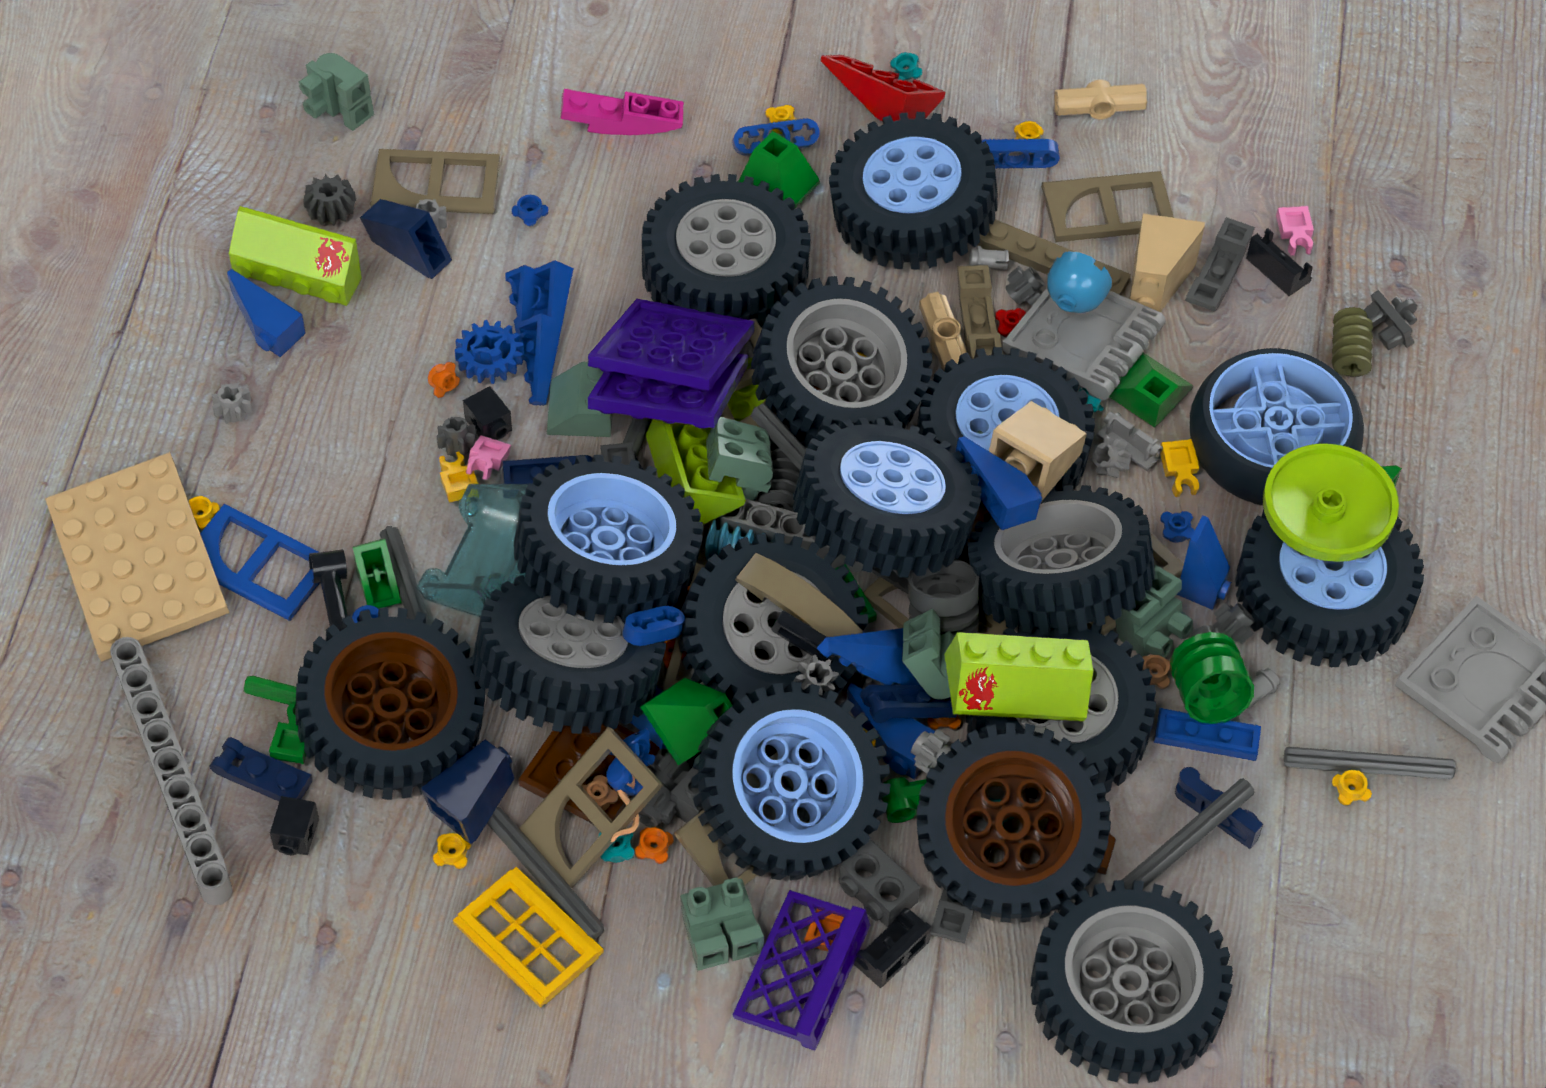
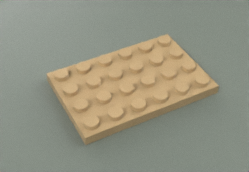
(136, 555)

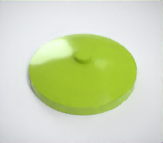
(1330, 502)

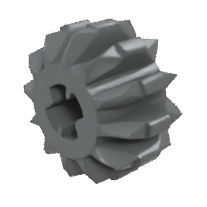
(329, 199)

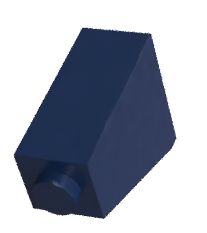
(407, 235)
(470, 789)

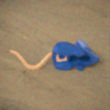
(623, 781)

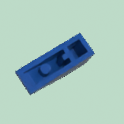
(269, 319)
(1004, 488)
(1205, 568)
(895, 734)

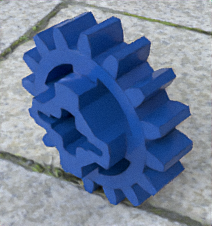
(486, 351)

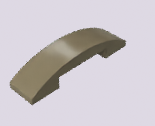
(977, 309)
(795, 596)

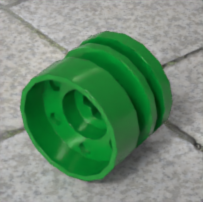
(1211, 678)

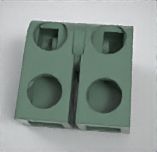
(337, 87)
(741, 453)
(1155, 617)
(925, 653)
(717, 907)

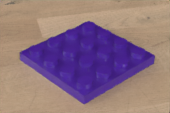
(671, 344)
(670, 403)

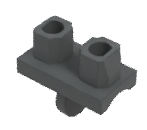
(1397, 330)

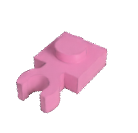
(1297, 226)
(487, 455)

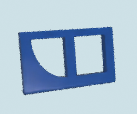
(242, 581)

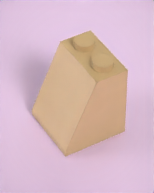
(1164, 258)
(1038, 445)

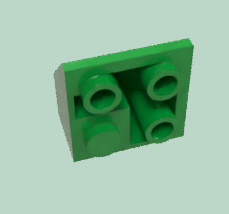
(782, 167)
(1150, 390)
(685, 715)

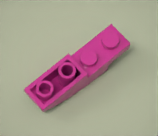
(627, 116)

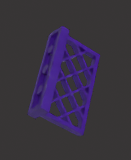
(830, 980)

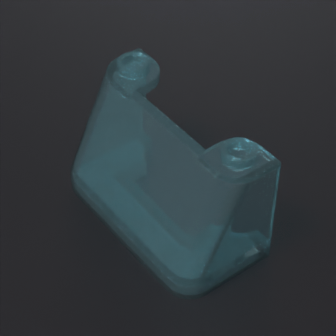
(485, 552)

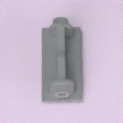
(1144, 448)

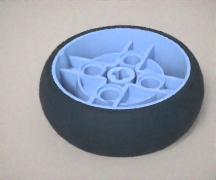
(1286, 406)

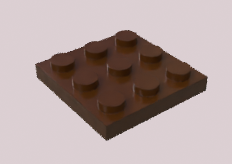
(560, 754)

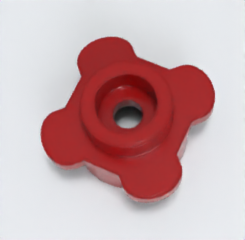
(1005, 317)

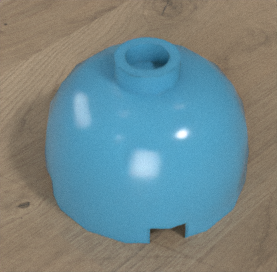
(1077, 283)

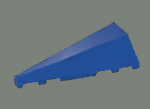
(540, 308)
(873, 654)

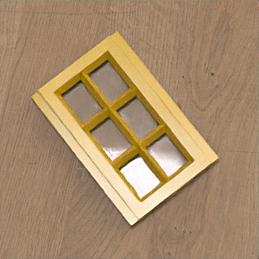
(528, 936)

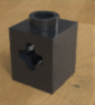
(488, 414)
(294, 826)

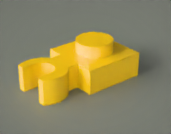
(1181, 461)
(455, 478)

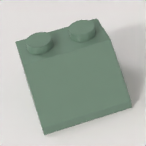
(569, 404)

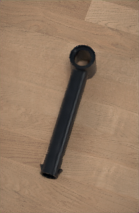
(330, 569)

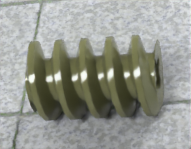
(1352, 342)

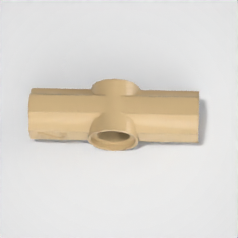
(1100, 99)
(942, 328)

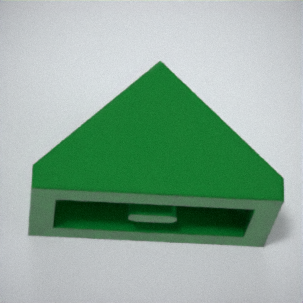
(376, 574)

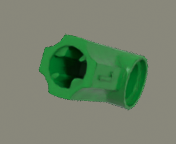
(902, 799)

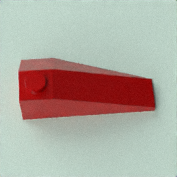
(882, 90)

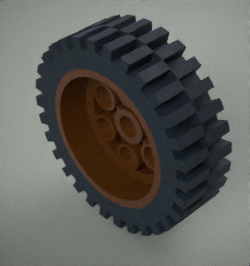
(362, 658)
(1013, 762)

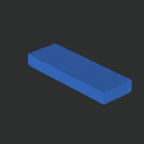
(1223, 738)

